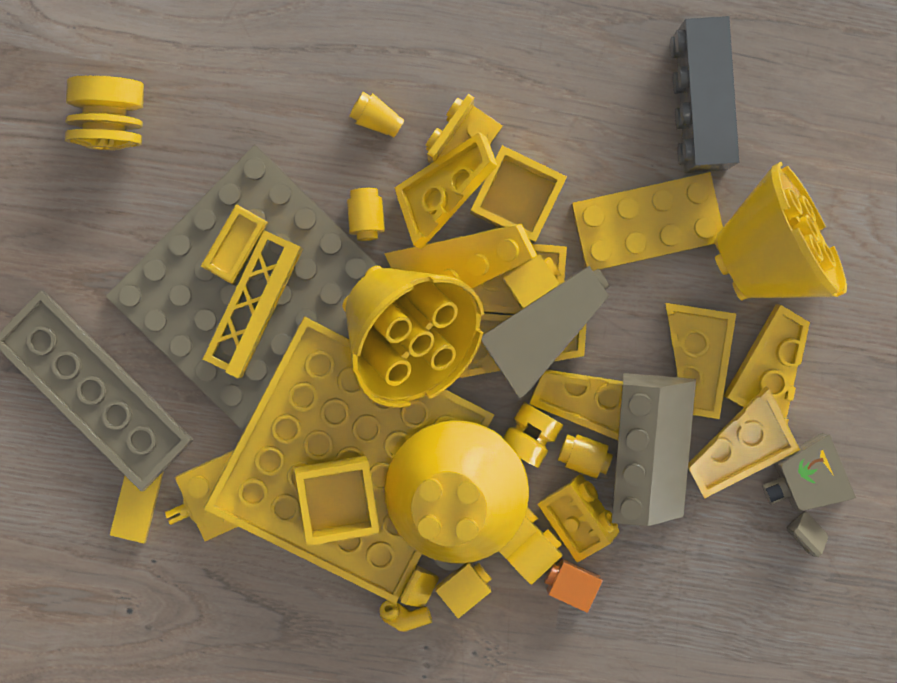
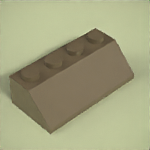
(652, 449)

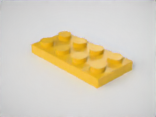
(647, 221)

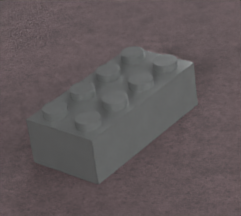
(705, 95)

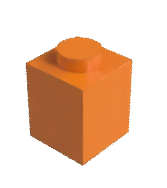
(572, 584)

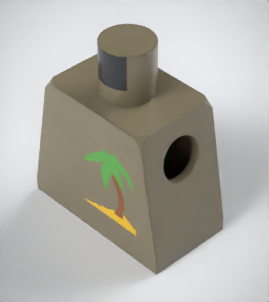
(811, 477)

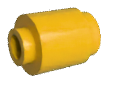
(365, 214)
(585, 455)

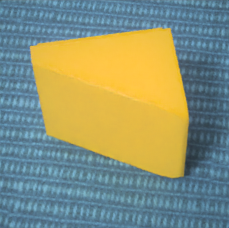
(419, 587)

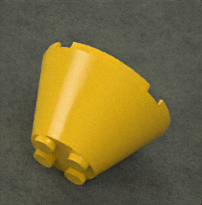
(777, 243)
(410, 333)
(456, 491)

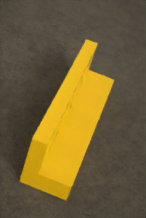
(264, 310)

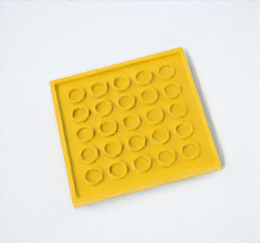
(319, 416)

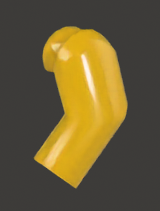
(402, 618)

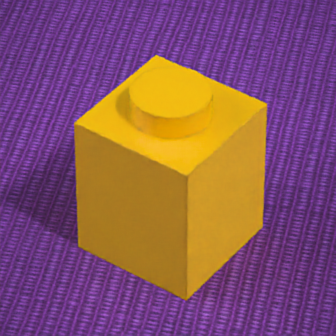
(532, 280)
(464, 588)

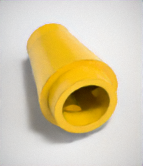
(375, 115)

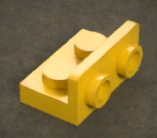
(579, 518)

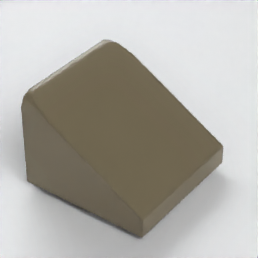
(808, 534)

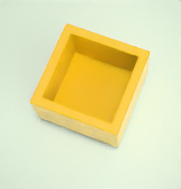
(518, 193)
(336, 500)

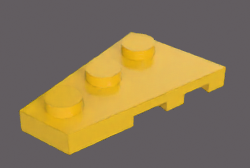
(443, 186)
(702, 352)
(772, 360)
(744, 446)

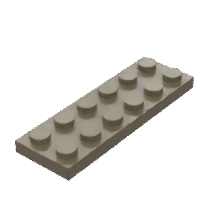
(93, 391)

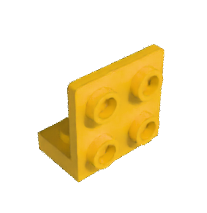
(463, 123)

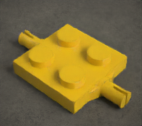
(196, 489)

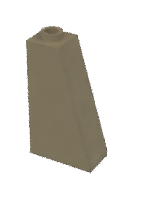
(541, 331)

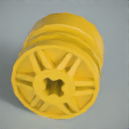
(104, 111)

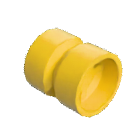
(524, 445)

